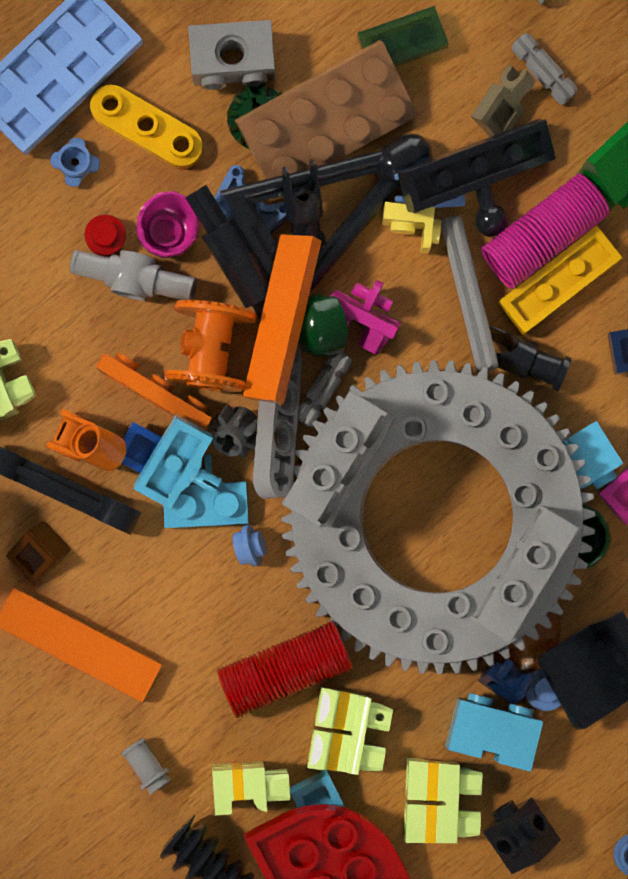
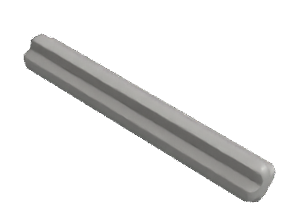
(469, 293)

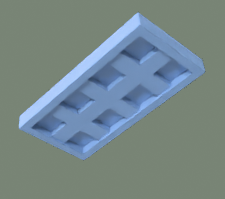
(60, 68)

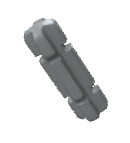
(544, 68)
(323, 388)

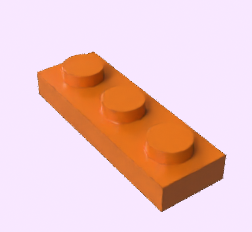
(154, 390)

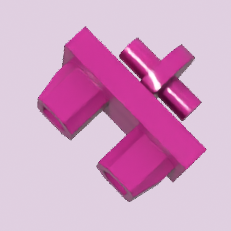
(379, 325)

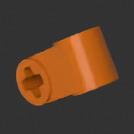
(87, 442)

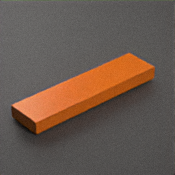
(282, 318)
(79, 644)

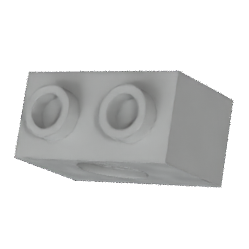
(212, 40)

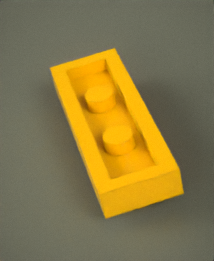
(559, 280)

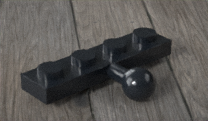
(476, 169)

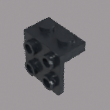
(590, 670)

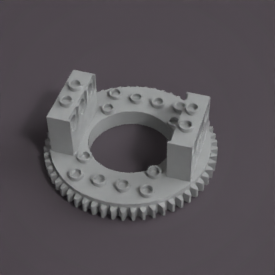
(545, 527)

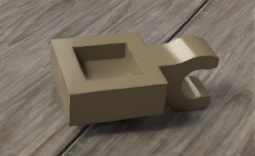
(501, 105)

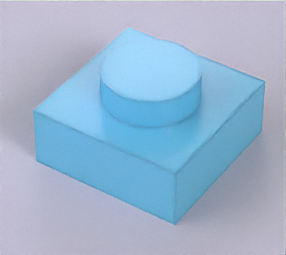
(316, 790)

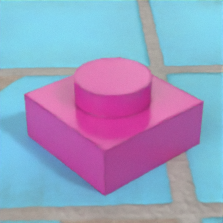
(616, 496)

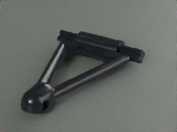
(245, 244)

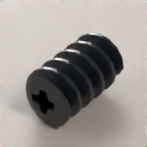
(200, 855)

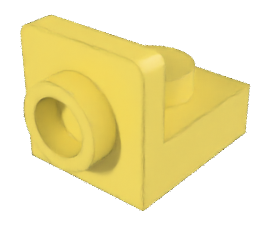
(406, 222)

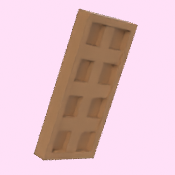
(328, 114)

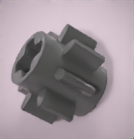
(234, 431)

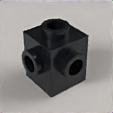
(521, 834)

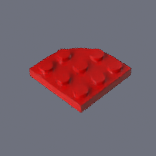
(324, 844)

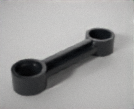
(68, 492)

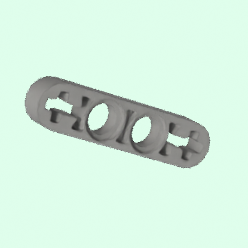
(275, 476)

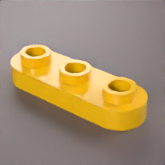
(159, 140)

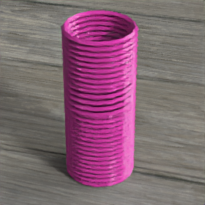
(551, 229)

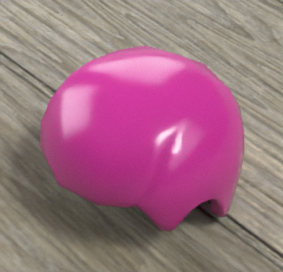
(167, 225)

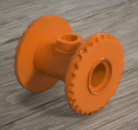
(204, 342)

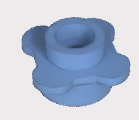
(75, 150)

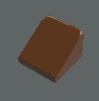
(38, 552)

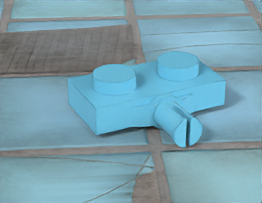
(177, 463)
(202, 508)

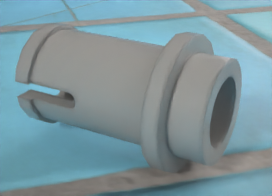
(146, 766)

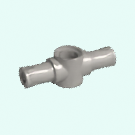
(133, 275)

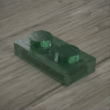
(408, 36)

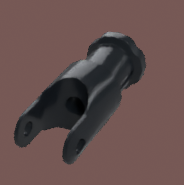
(304, 204)
(528, 360)

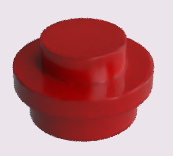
(105, 235)

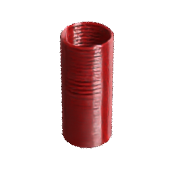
(296, 666)

